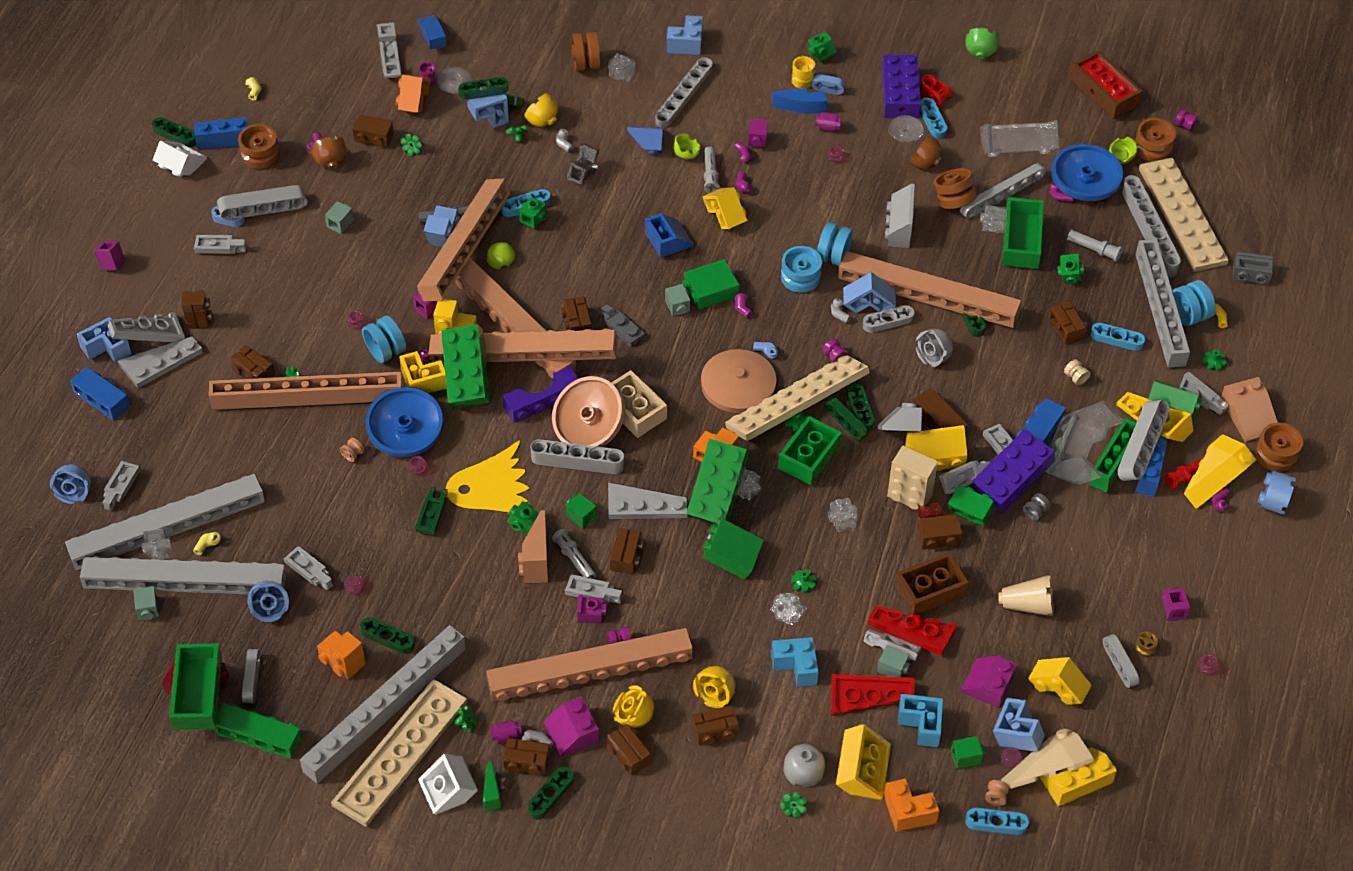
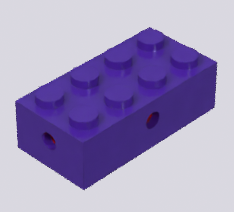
(900, 85)
(1014, 470)

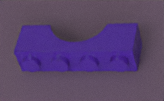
(524, 404)

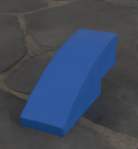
(432, 32)
(800, 101)

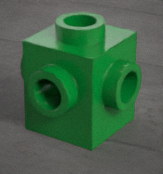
(821, 46)
(532, 212)
(1071, 268)
(522, 517)

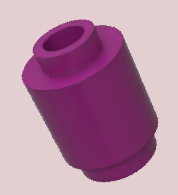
(828, 121)
(506, 730)

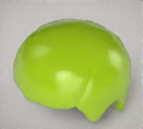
(685, 147)
(1124, 149)
(500, 255)

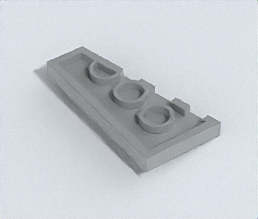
(150, 329)
(155, 362)
(643, 504)

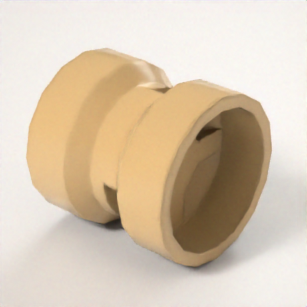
(1077, 372)

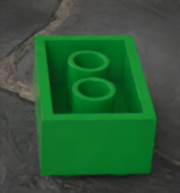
(809, 450)

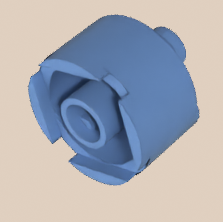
(1277, 492)

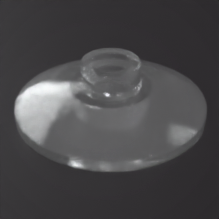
(451, 78)
(905, 128)

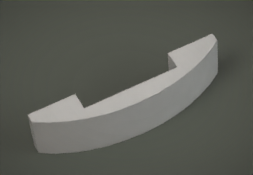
(389, 50)

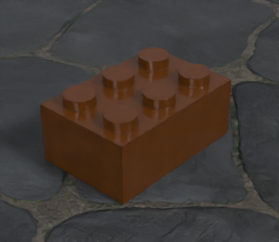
(931, 584)

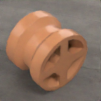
(352, 449)
(997, 793)

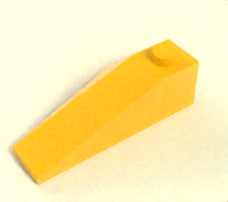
(1177, 425)
(1221, 465)

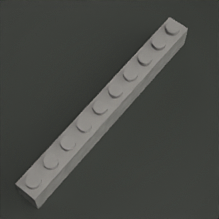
(173, 518)
(177, 575)
(382, 704)

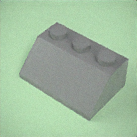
(900, 217)
(903, 418)

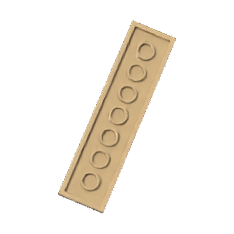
(1183, 215)
(796, 397)
(399, 753)

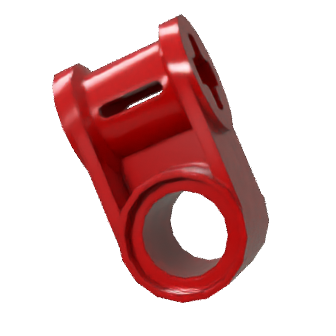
(935, 89)

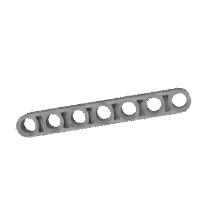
(1149, 222)

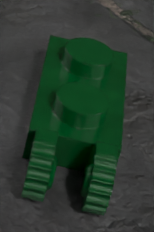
(431, 512)

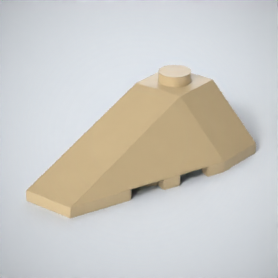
(1055, 753)

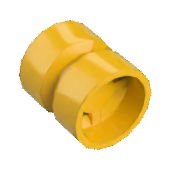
(803, 72)

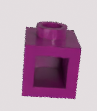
(757, 133)
(109, 255)

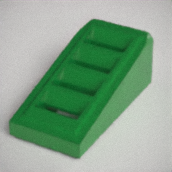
(491, 795)

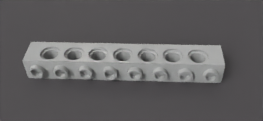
(1162, 303)

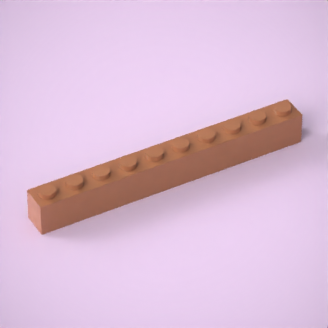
(463, 240)
(934, 289)
(503, 308)
(541, 346)
(301, 390)
(589, 665)

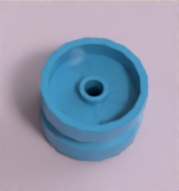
(834, 243)
(801, 269)
(1194, 302)
(384, 339)

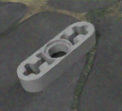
(880, 324)
(1121, 661)
(251, 676)

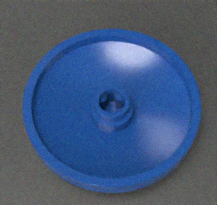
(1087, 172)
(404, 422)

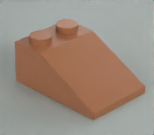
(1249, 407)
(534, 553)

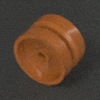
(583, 51)
(1155, 139)
(259, 146)
(955, 188)
(1279, 447)

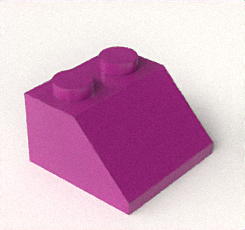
(989, 679)
(572, 727)

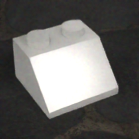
(178, 158)
(447, 783)

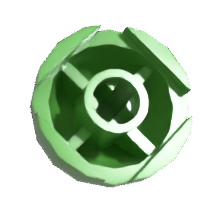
(982, 43)

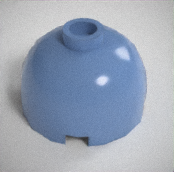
(70, 483)
(267, 601)

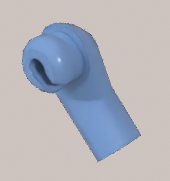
(767, 347)

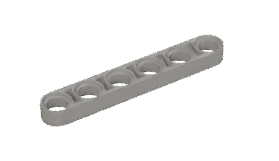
(681, 91)
(1004, 190)

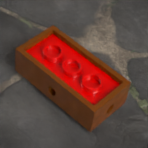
(1106, 84)

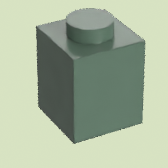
(339, 217)
(677, 300)
(146, 603)
(893, 662)

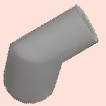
(561, 140)
(837, 311)
(537, 736)

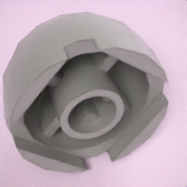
(934, 347)
(804, 765)

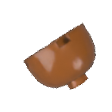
(329, 152)
(927, 153)

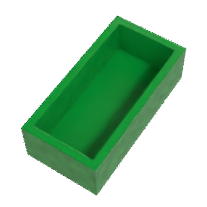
(1022, 233)
(465, 366)
(718, 481)
(195, 686)

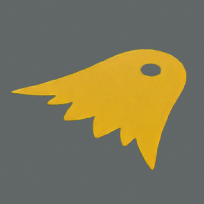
(490, 483)

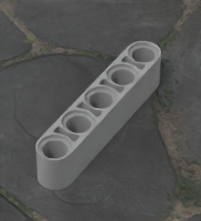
(262, 202)
(1143, 440)
(577, 456)

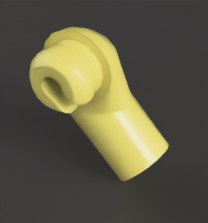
(255, 86)
(206, 540)

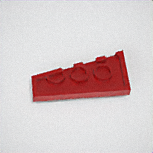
(921, 632)
(861, 692)

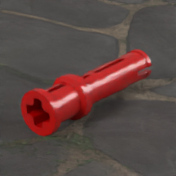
(1182, 474)

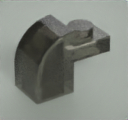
(585, 166)

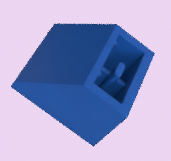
(666, 234)

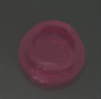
(835, 154)
(355, 319)
(417, 465)
(354, 584)
(1208, 664)
(1011, 757)

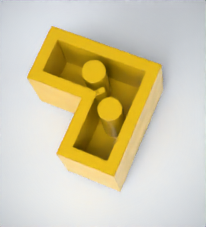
(726, 206)
(447, 316)
(423, 377)
(1062, 677)

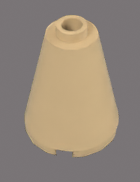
(1029, 596)

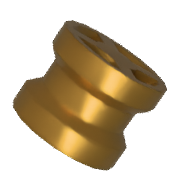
(1146, 639)

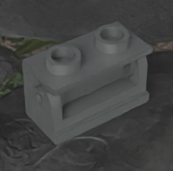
(1252, 268)

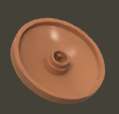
(737, 380)
(588, 412)

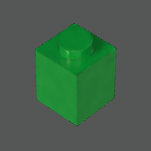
(580, 510)
(967, 752)

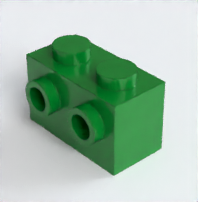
(971, 505)

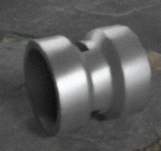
(1038, 504)

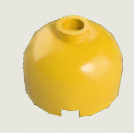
(542, 112)
(714, 686)
(634, 707)

